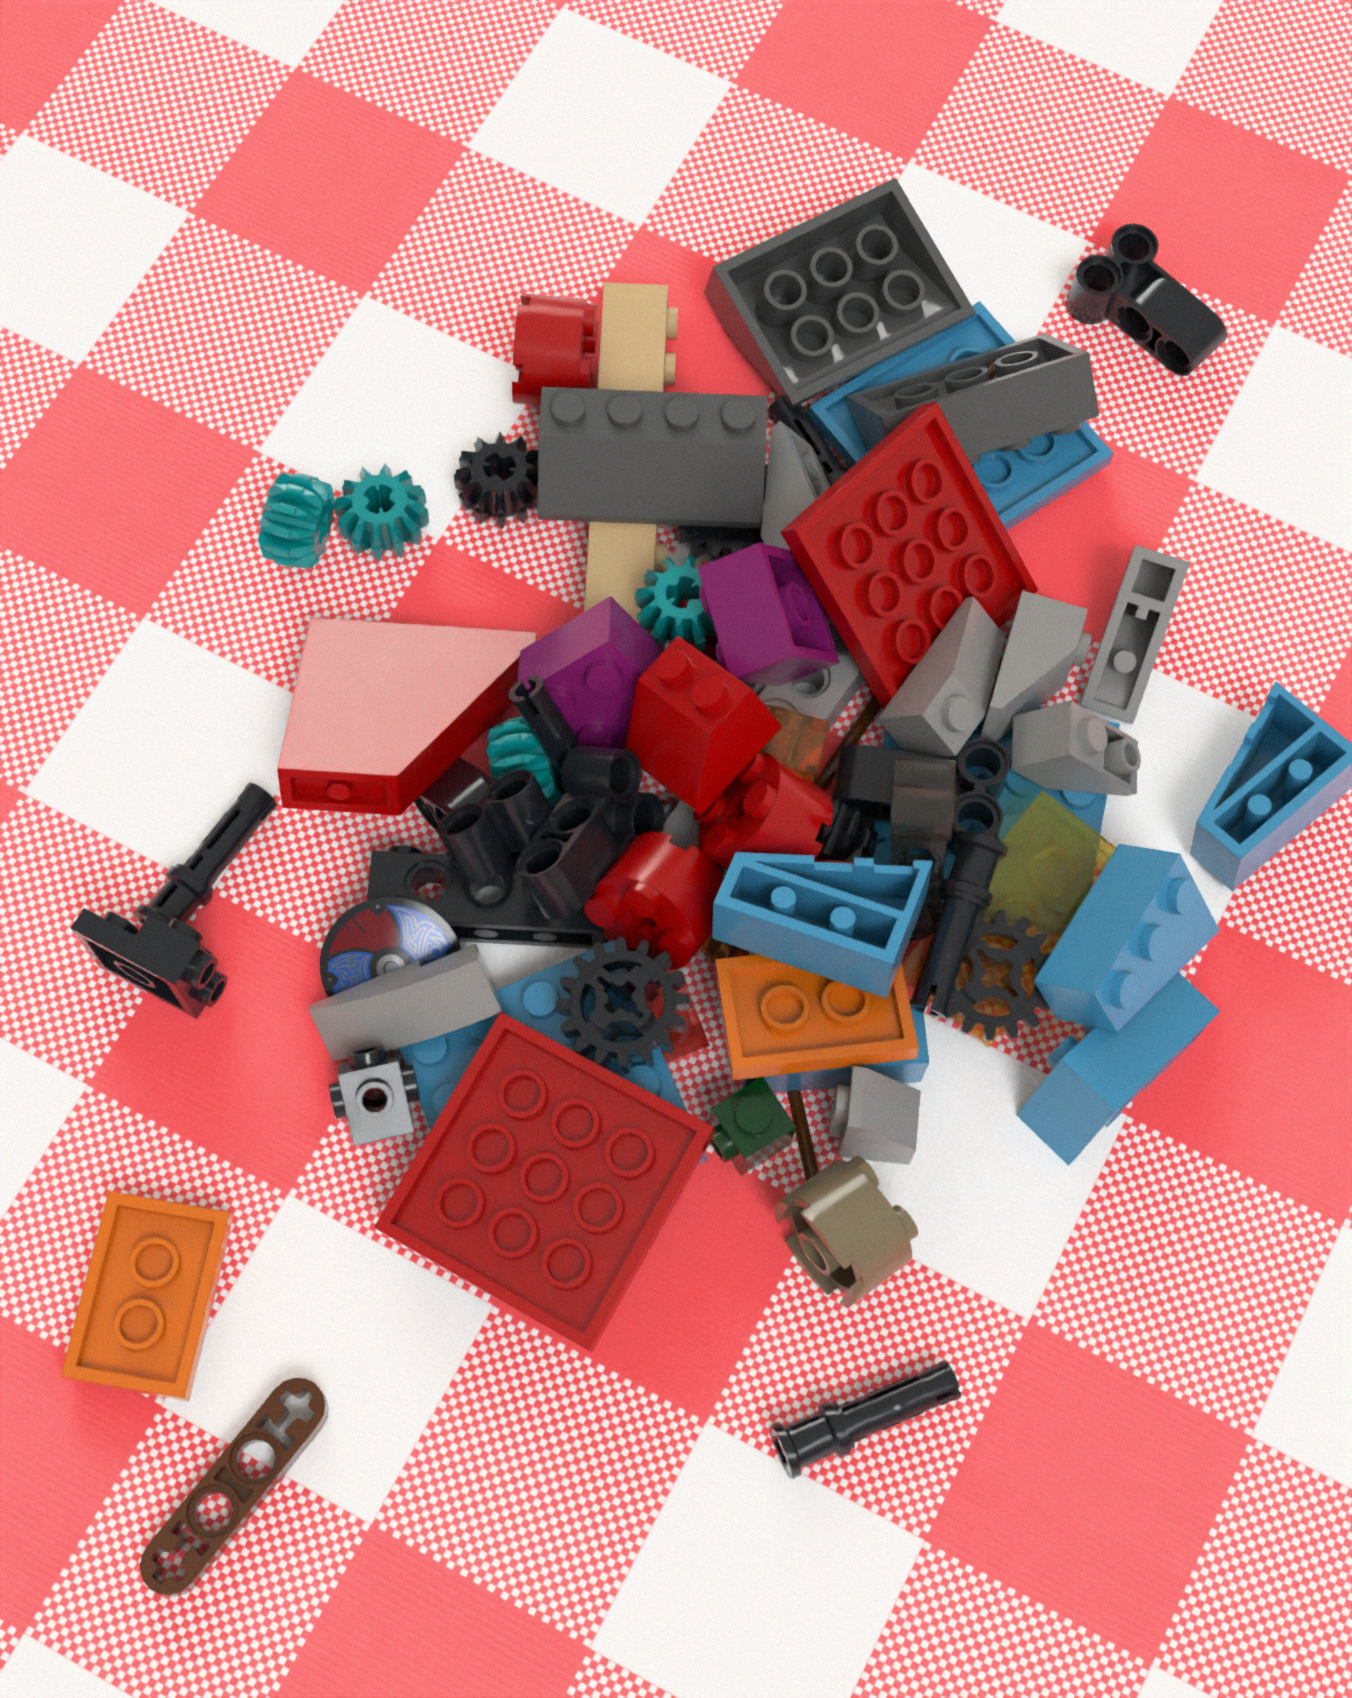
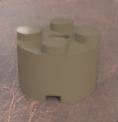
(846, 1230)

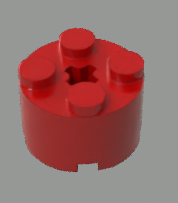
(552, 345)
(764, 812)
(658, 897)

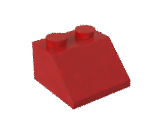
(695, 725)

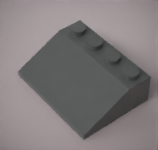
(837, 294)

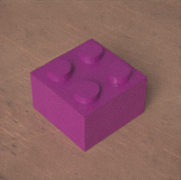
(766, 616)
(593, 671)

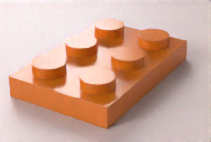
(802, 1022)
(147, 1296)

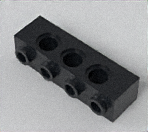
(509, 920)

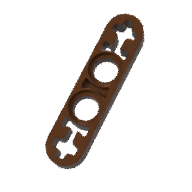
(243, 1492)

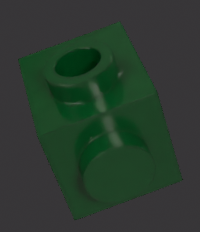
(750, 1126)

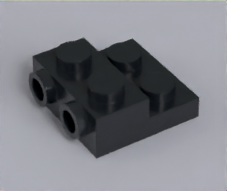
(159, 959)

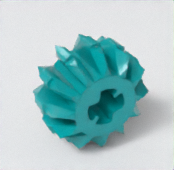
(381, 512)
(296, 520)
(662, 600)
(516, 748)

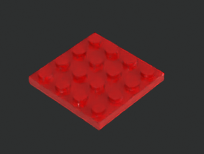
(904, 547)
(546, 1181)

